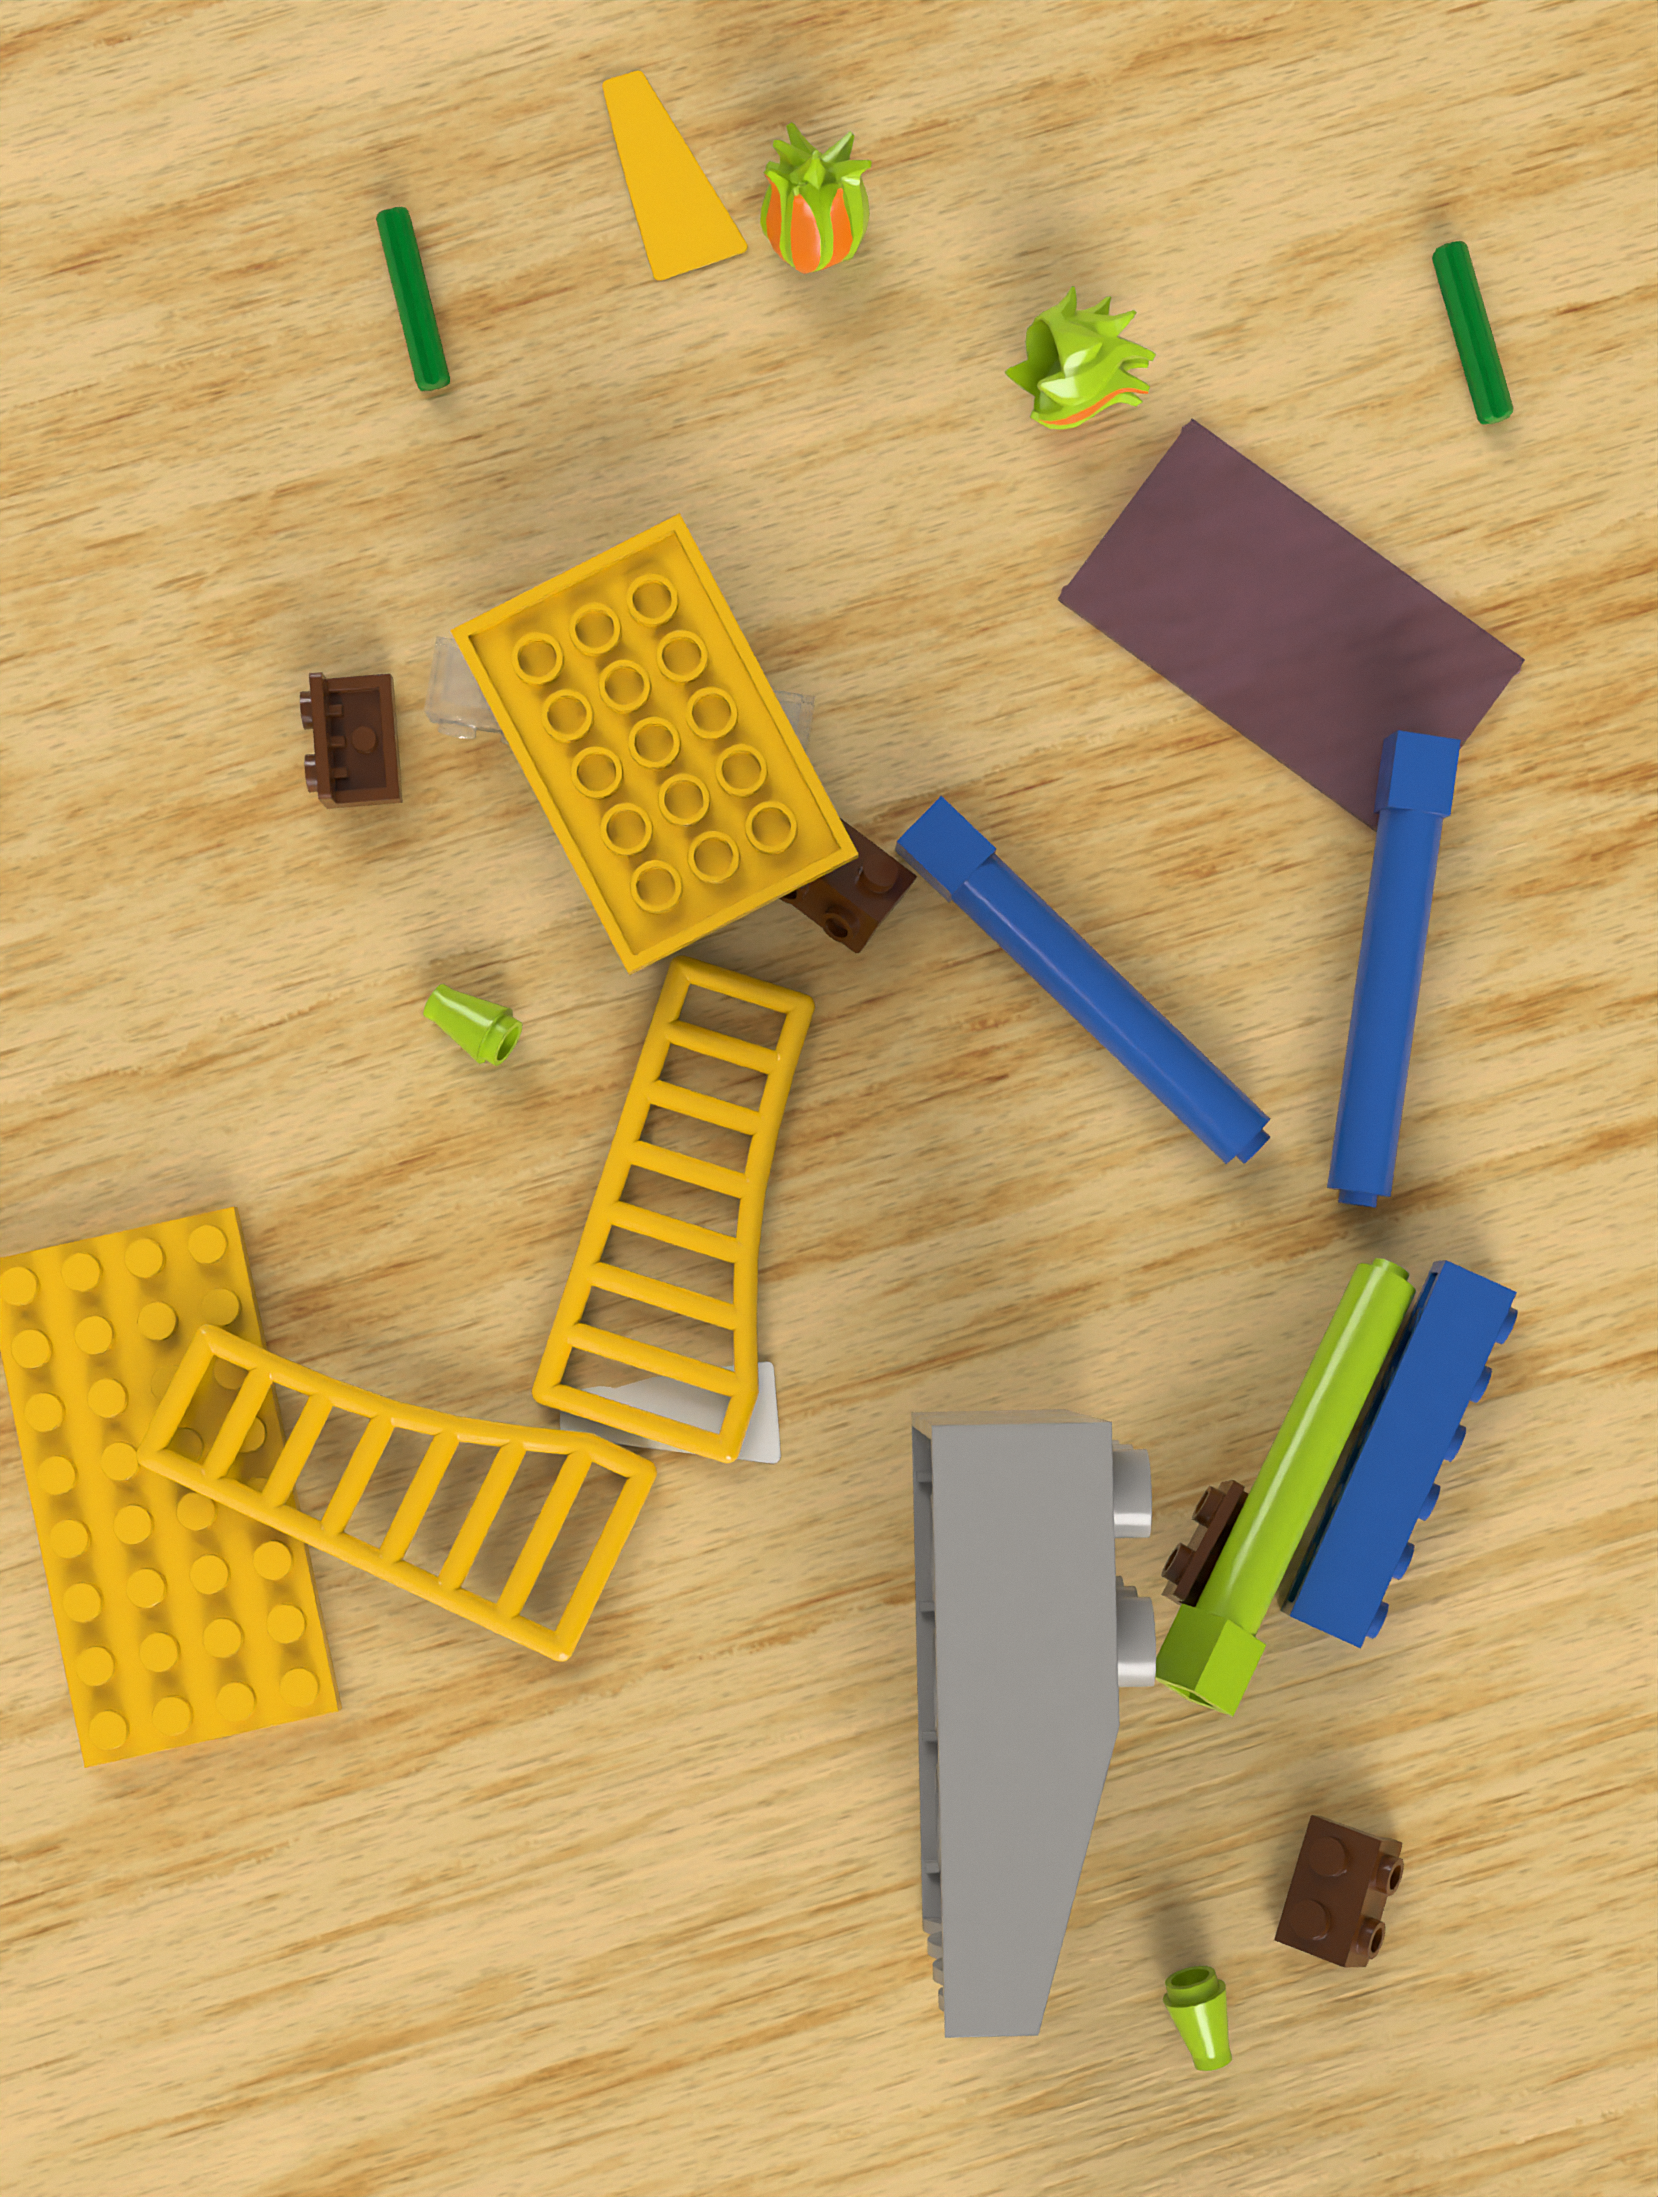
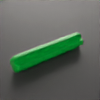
(413, 299)
(1472, 333)

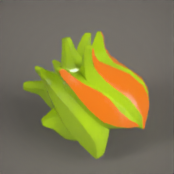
(815, 203)
(1079, 363)

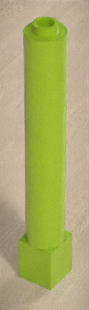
(1214, 1645)

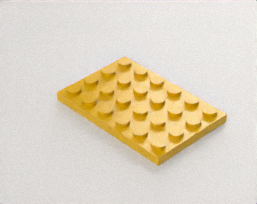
(654, 743)

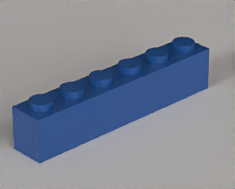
(1399, 1453)

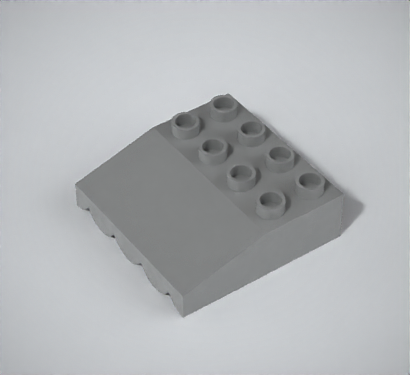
(1017, 1687)

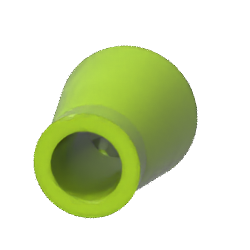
(476, 1025)
(1200, 2014)

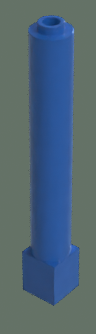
(1411, 803)
(969, 873)

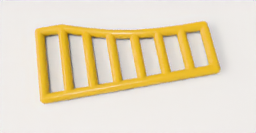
(741, 1251)
(448, 1431)

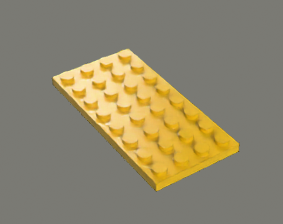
(162, 1600)

